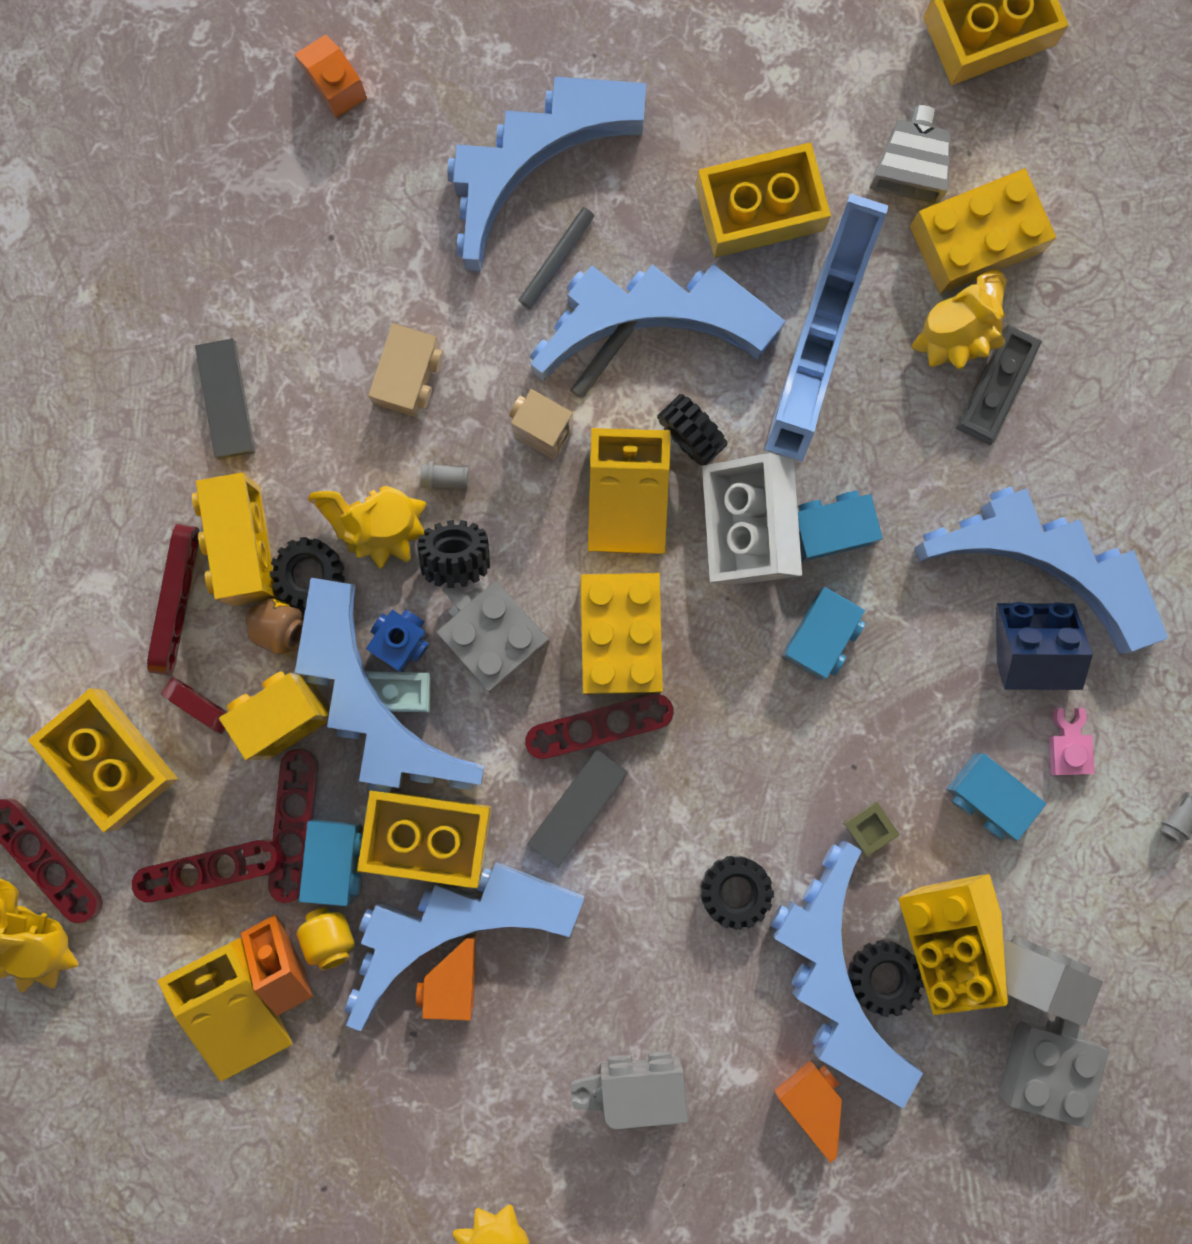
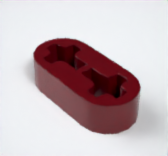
(194, 704)

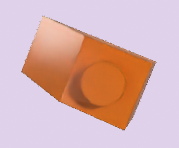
(332, 75)
(275, 966)
(450, 984)
(814, 1105)

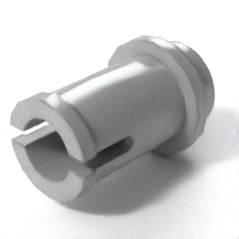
(443, 476)
(1180, 821)

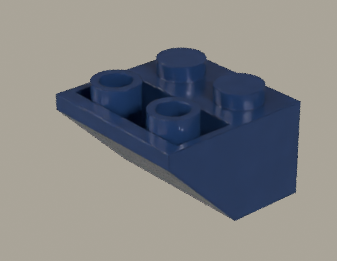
(1041, 646)

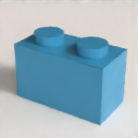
(837, 526)
(824, 634)
(995, 797)
(331, 863)

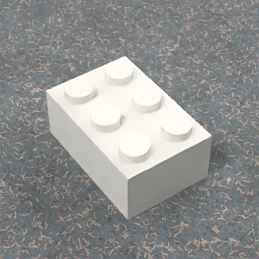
(752, 519)

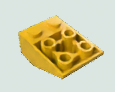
(628, 490)
(958, 943)
(222, 1012)

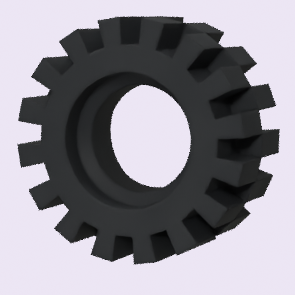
(692, 430)
(295, 553)
(453, 554)
(742, 916)
(909, 983)

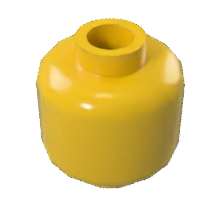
(325, 939)

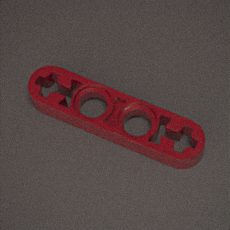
(173, 600)
(598, 721)
(287, 824)
(48, 854)
(207, 870)

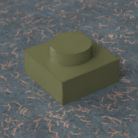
(871, 829)

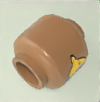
(275, 626)

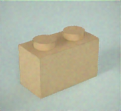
(406, 370)
(541, 423)

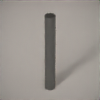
(556, 258)
(602, 359)

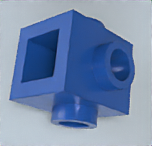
(385, 632)

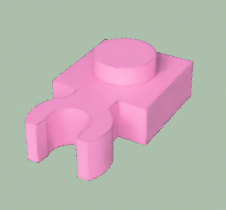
(1071, 751)

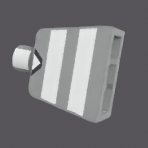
(915, 159)

